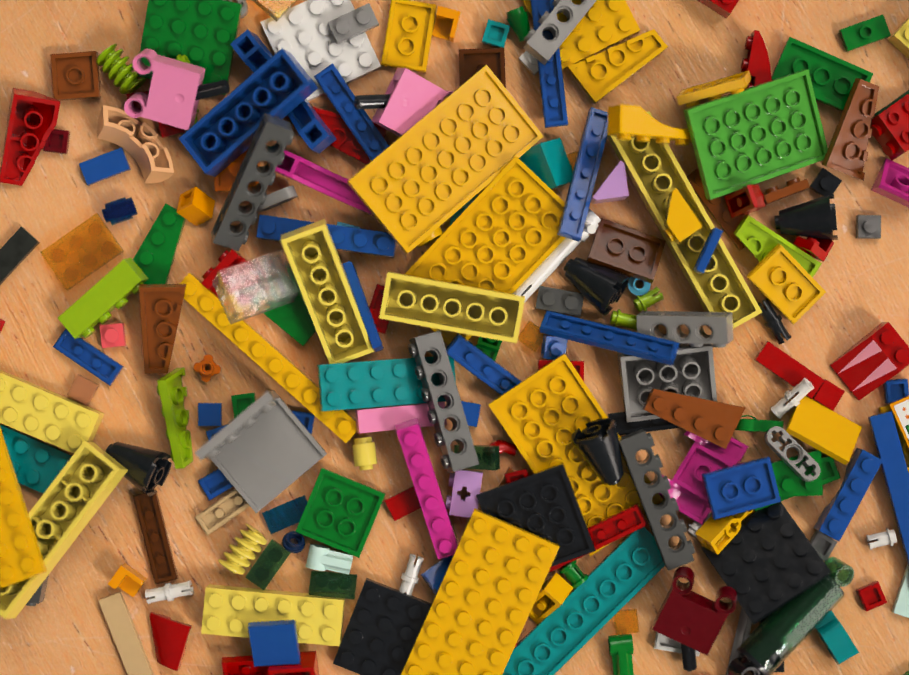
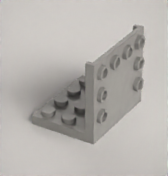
(263, 450)

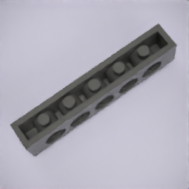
(268, 129)
(447, 388)
(671, 556)

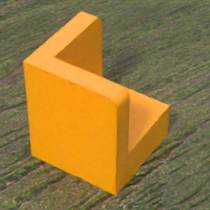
(446, 23)
(195, 206)
(127, 580)

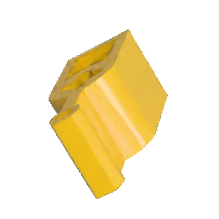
(719, 532)

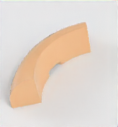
(138, 141)

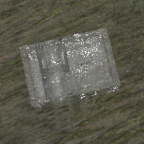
(256, 286)

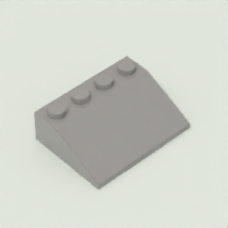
(690, 376)

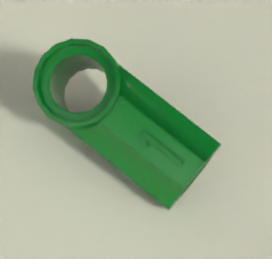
(621, 651)

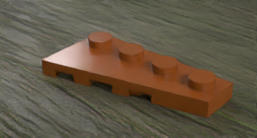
(159, 322)
(700, 416)

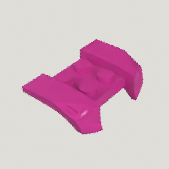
(688, 483)

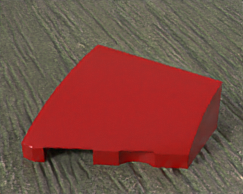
(169, 640)

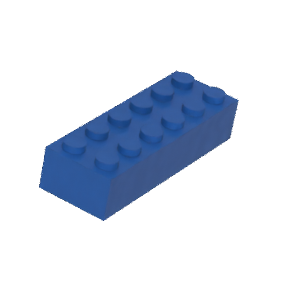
(233, 122)

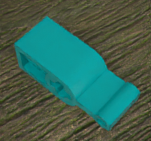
(836, 638)

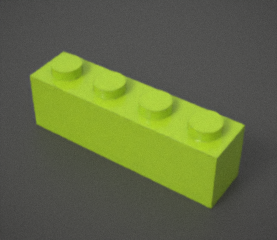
(103, 298)

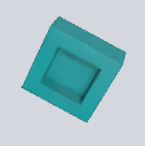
(495, 34)

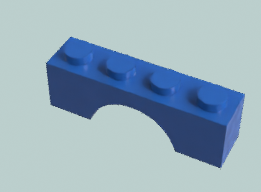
(856, 482)

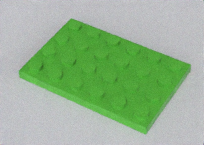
(756, 134)

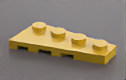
(610, 68)

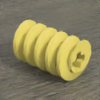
(243, 551)

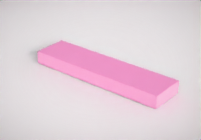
(386, 418)

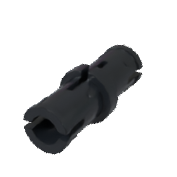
(773, 321)

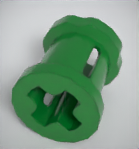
(573, 574)

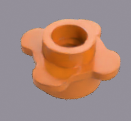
(207, 374)

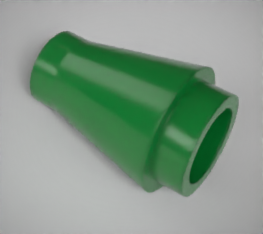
(519, 22)

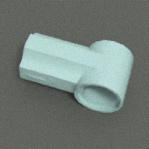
(324, 559)

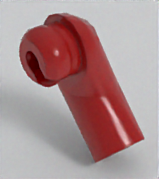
(505, 447)

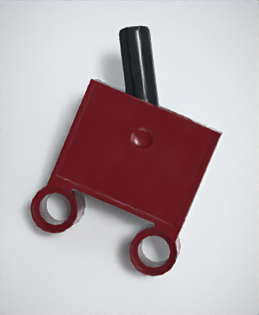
(692, 617)

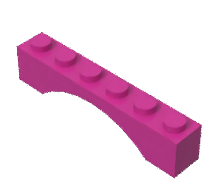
(320, 179)
(427, 488)

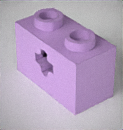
(457, 480)

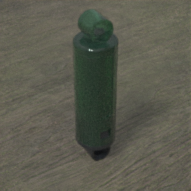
(791, 624)

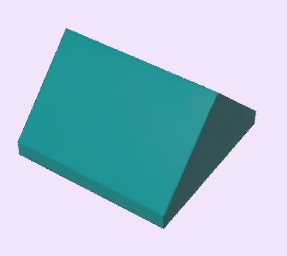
(549, 163)

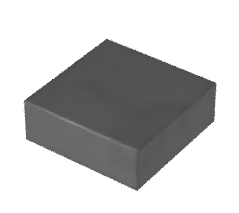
(822, 544)

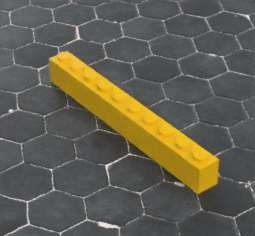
(268, 358)

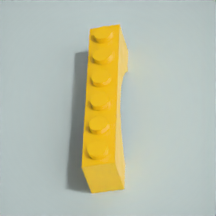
(634, 122)

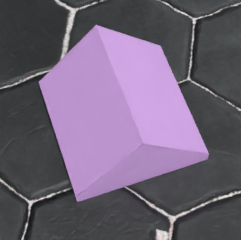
(614, 187)

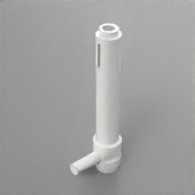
(560, 253)

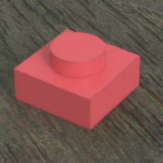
(112, 335)

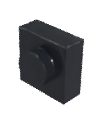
(825, 183)

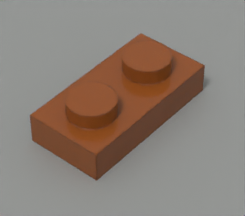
(793, 186)

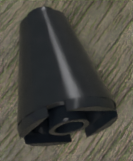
(809, 219)
(596, 283)
(601, 449)
(145, 466)

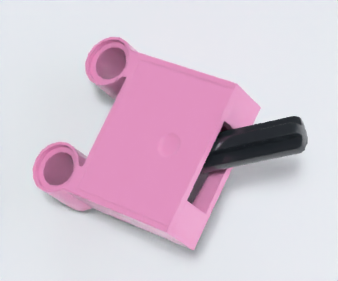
(172, 91)
(404, 101)

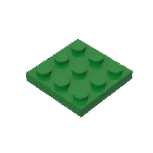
(340, 512)

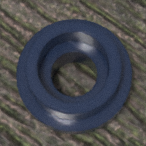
(297, 539)

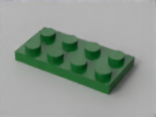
(829, 75)

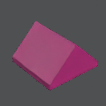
(893, 182)

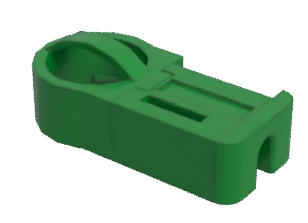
(757, 425)

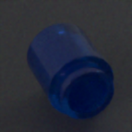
(119, 210)

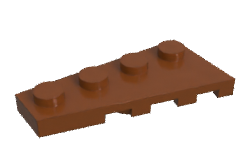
(850, 139)
(717, 208)

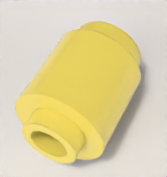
(364, 453)

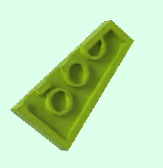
(762, 240)
(176, 417)

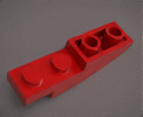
(757, 60)

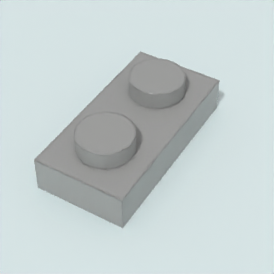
(353, 23)

